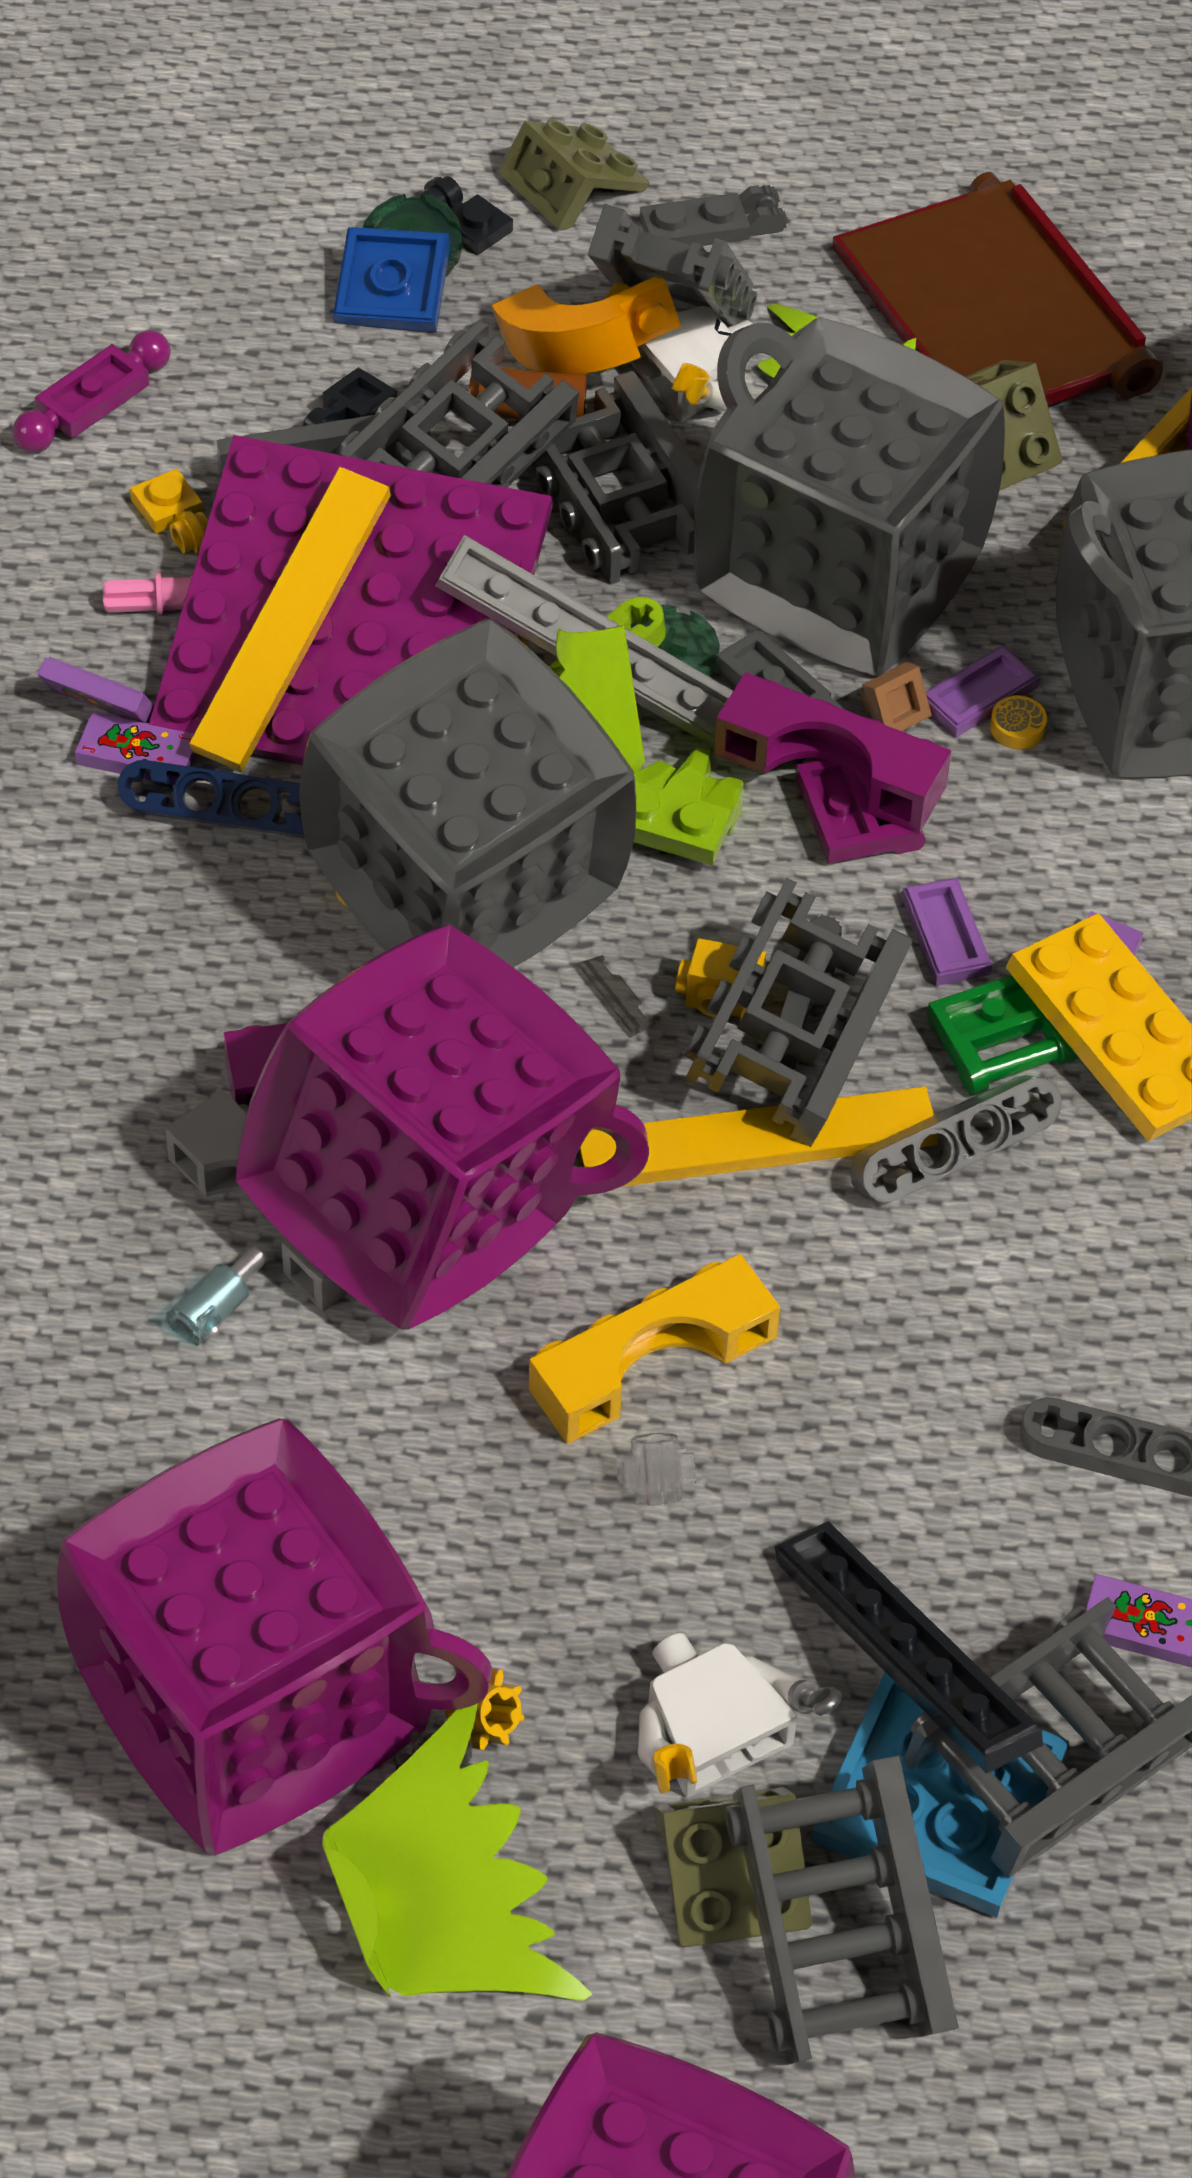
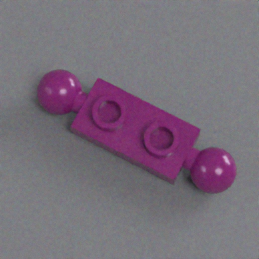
(91, 391)

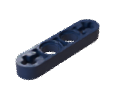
(228, 795)

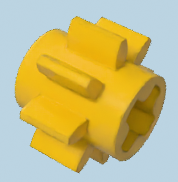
(496, 1713)

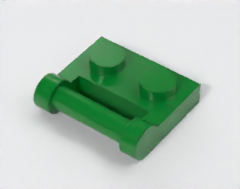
(989, 1018)

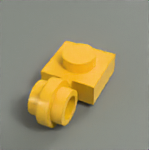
(172, 504)

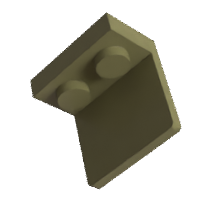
(562, 164)
(1029, 430)
(712, 1877)

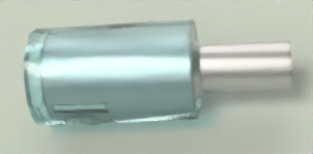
(214, 1297)

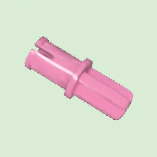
(146, 594)

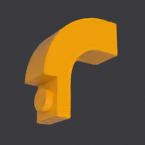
(584, 336)

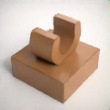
(897, 697)

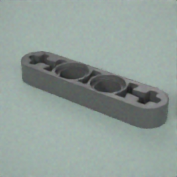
(954, 1132)
(1140, 1437)

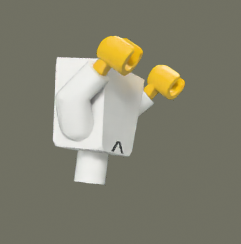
(685, 360)

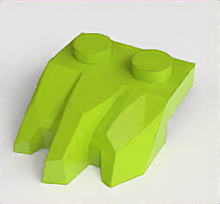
(686, 808)

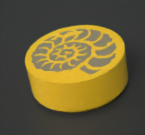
(1018, 722)

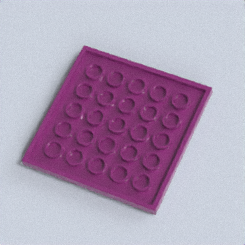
(382, 609)

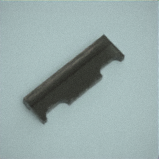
(615, 996)

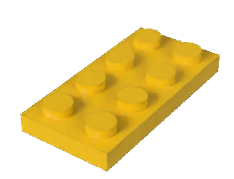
(1113, 1021)

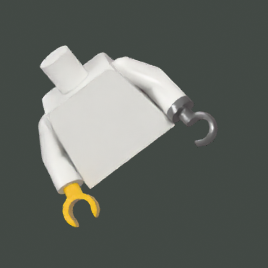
(719, 1713)

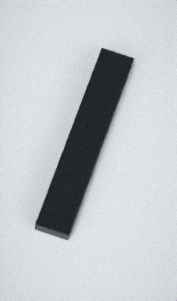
(909, 1647)

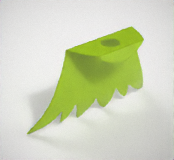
(601, 677)
(427, 1883)

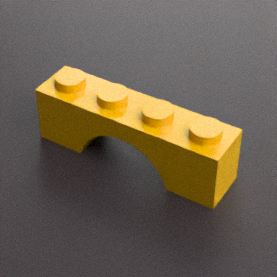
(715, 1311)

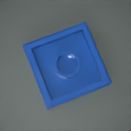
(392, 279)

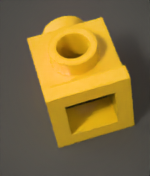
(703, 973)

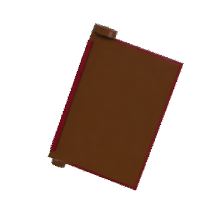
(996, 284)

